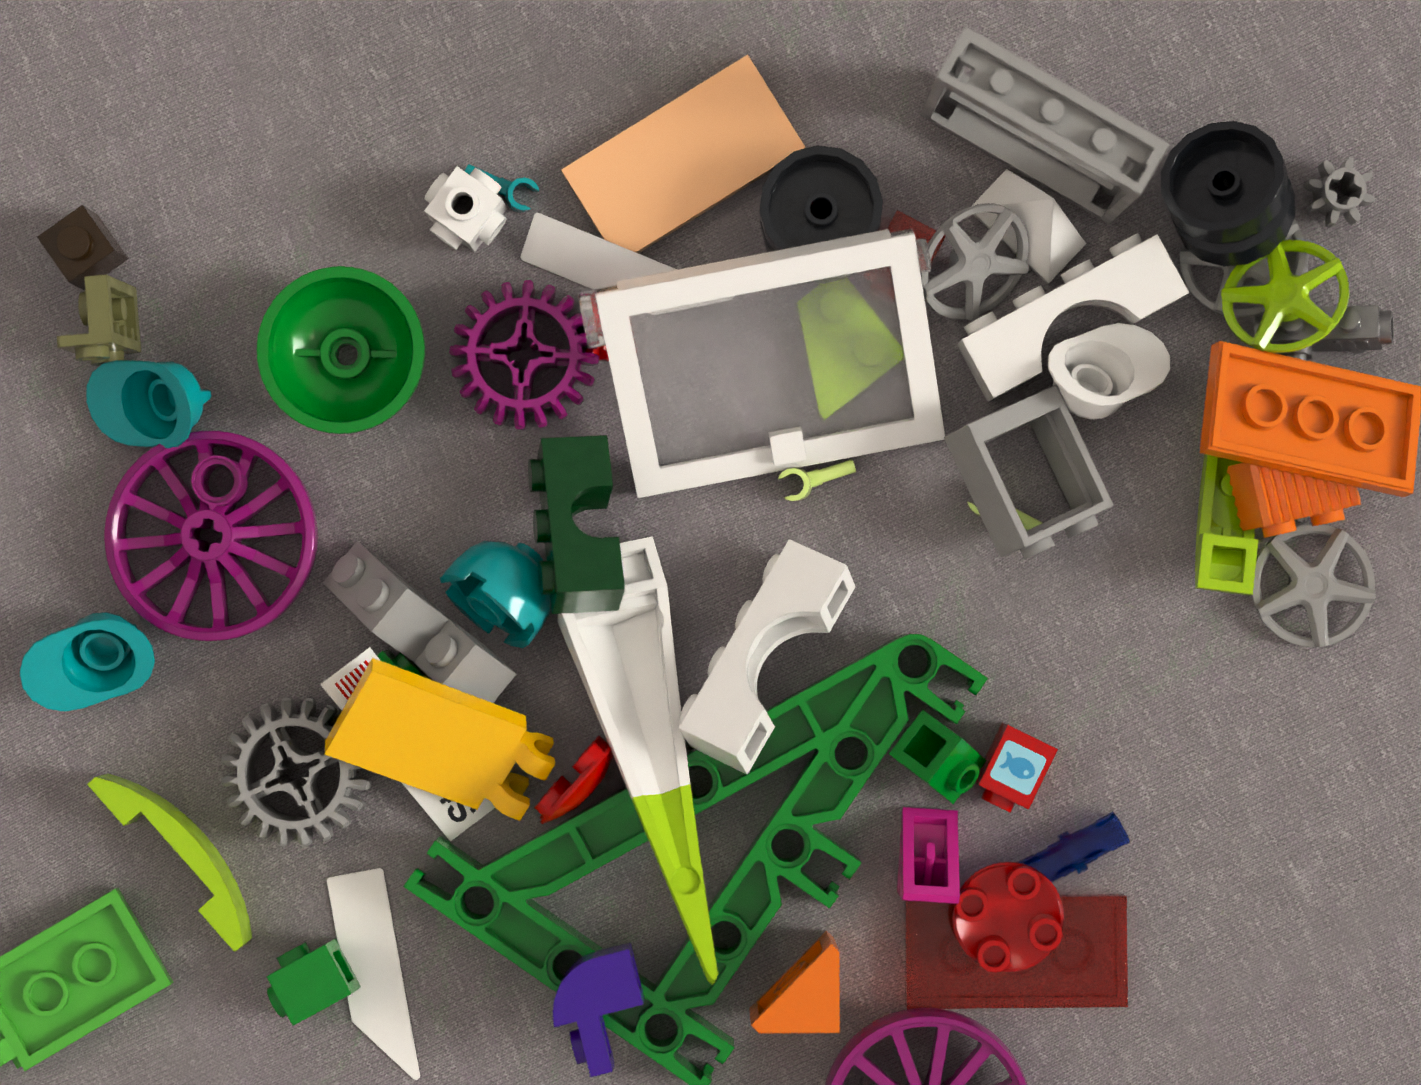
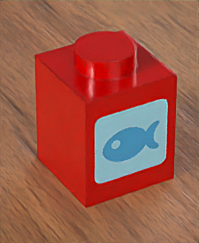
(1014, 768)

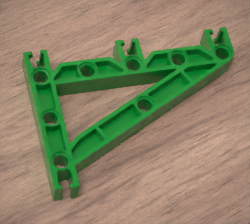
(854, 701)

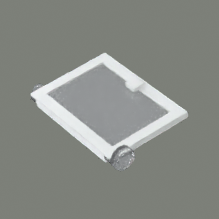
(770, 360)

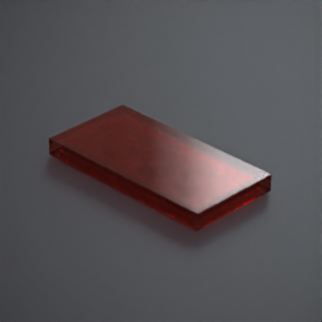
(1080, 973)

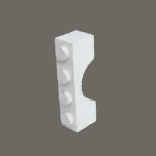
(1131, 284)
(797, 597)

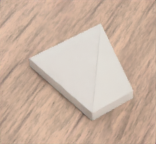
(1049, 231)

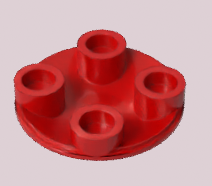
(563, 795)
(1008, 917)

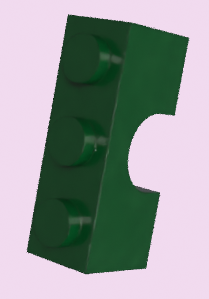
(579, 569)

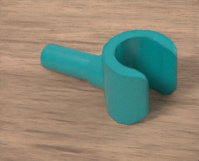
(508, 187)

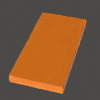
(1311, 419)

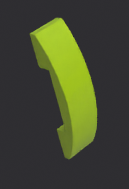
(1223, 550)
(227, 908)

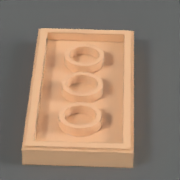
(683, 158)

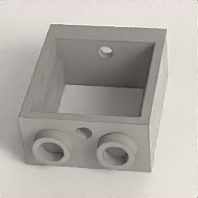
(1065, 454)

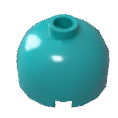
(500, 588)

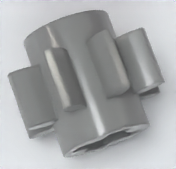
(1352, 185)

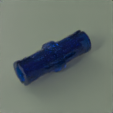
(1079, 849)

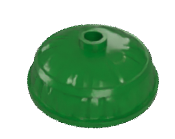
(309, 328)

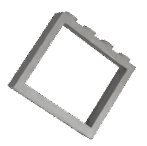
(1042, 127)

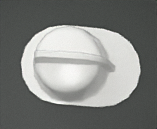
(1107, 368)

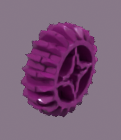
(476, 352)

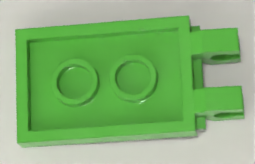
(75, 980)

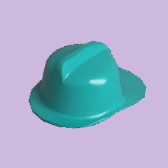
(145, 402)
(87, 663)

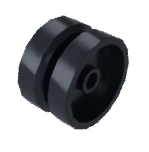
(822, 181)
(1228, 193)

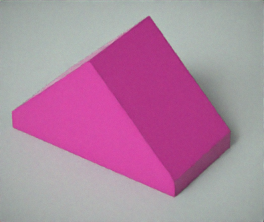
(929, 856)

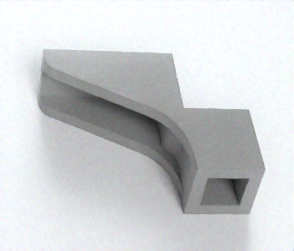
(415, 625)

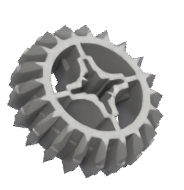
(307, 795)

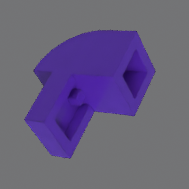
(595, 987)

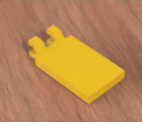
(439, 740)

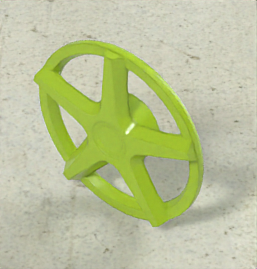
(1286, 296)

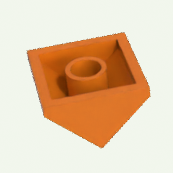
(805, 995)

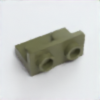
(112, 322)

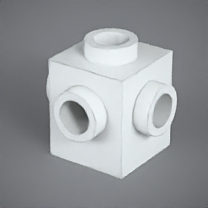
(477, 225)

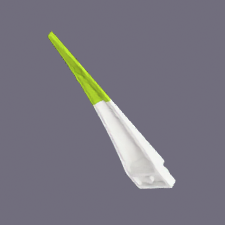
(634, 690)

